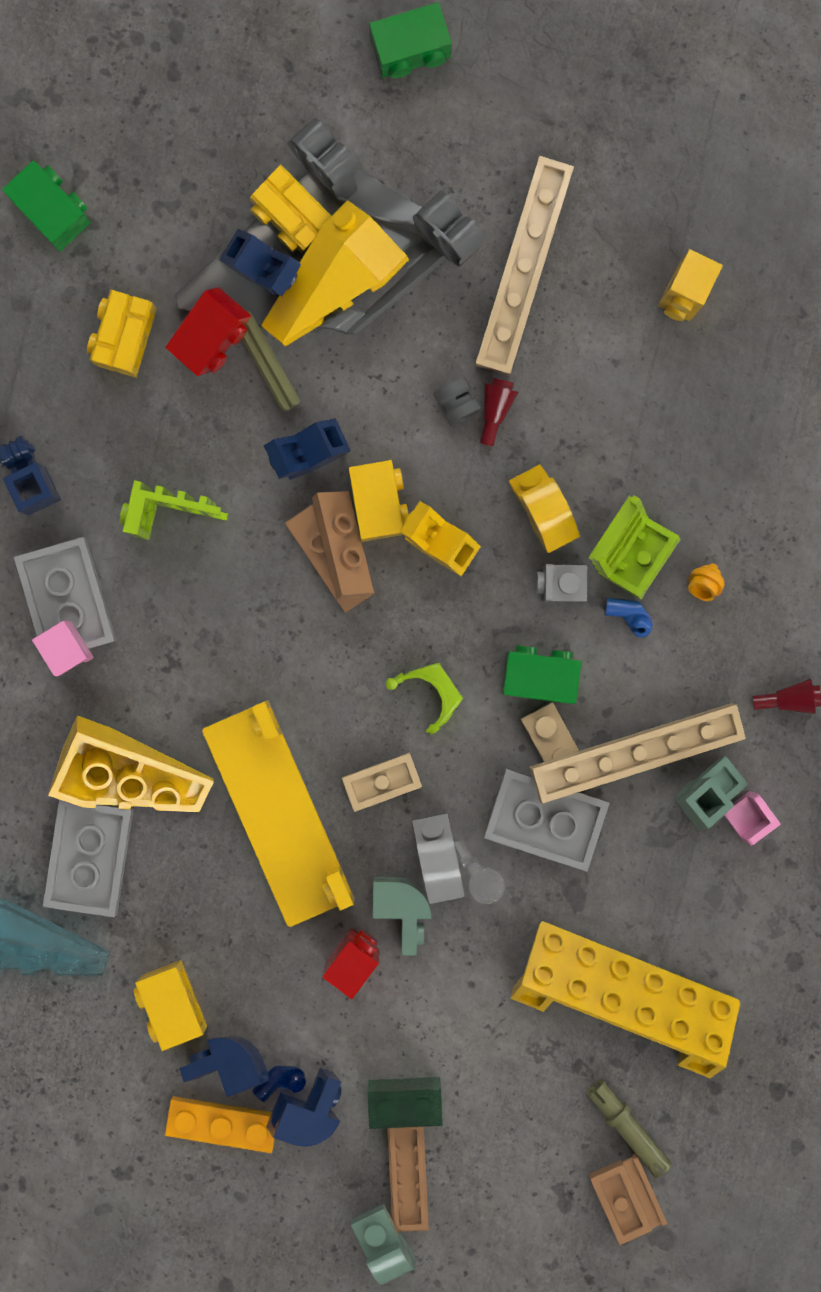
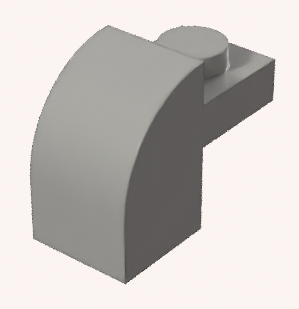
(438, 858)

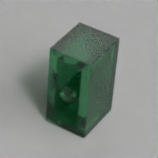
(404, 1103)

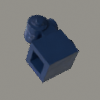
(29, 482)

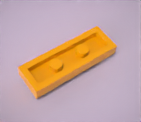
(219, 1124)

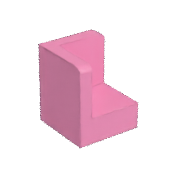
(62, 648)
(751, 818)

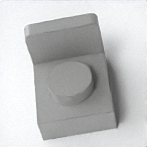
(562, 583)

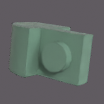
(711, 794)
(402, 900)
(383, 1245)

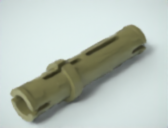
(618, 1115)

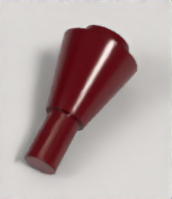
(497, 402)
(800, 697)

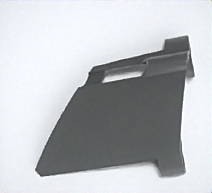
(333, 177)

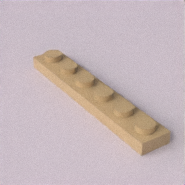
(524, 266)
(637, 753)

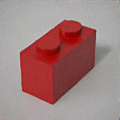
(208, 332)
(352, 962)

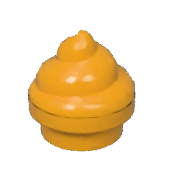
(706, 582)

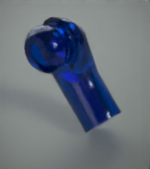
(281, 1077)

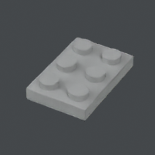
(64, 586)
(555, 830)
(88, 859)

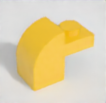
(545, 508)
(439, 539)

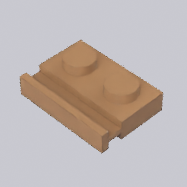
(627, 1199)

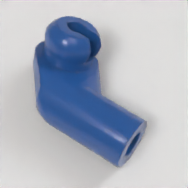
(633, 614)

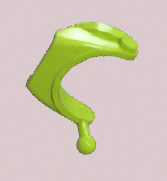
(440, 680)

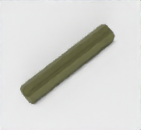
(269, 366)

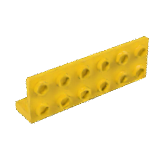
(278, 814)
(630, 996)

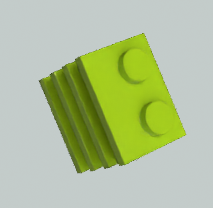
(140, 511)
(633, 549)

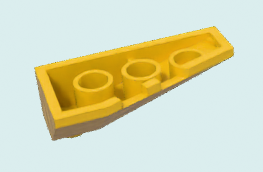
(340, 264)
(116, 770)

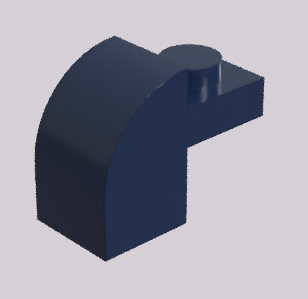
(260, 263)
(307, 450)
(236, 1061)
(311, 1120)

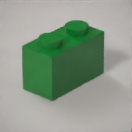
(410, 41)
(47, 205)
(541, 676)

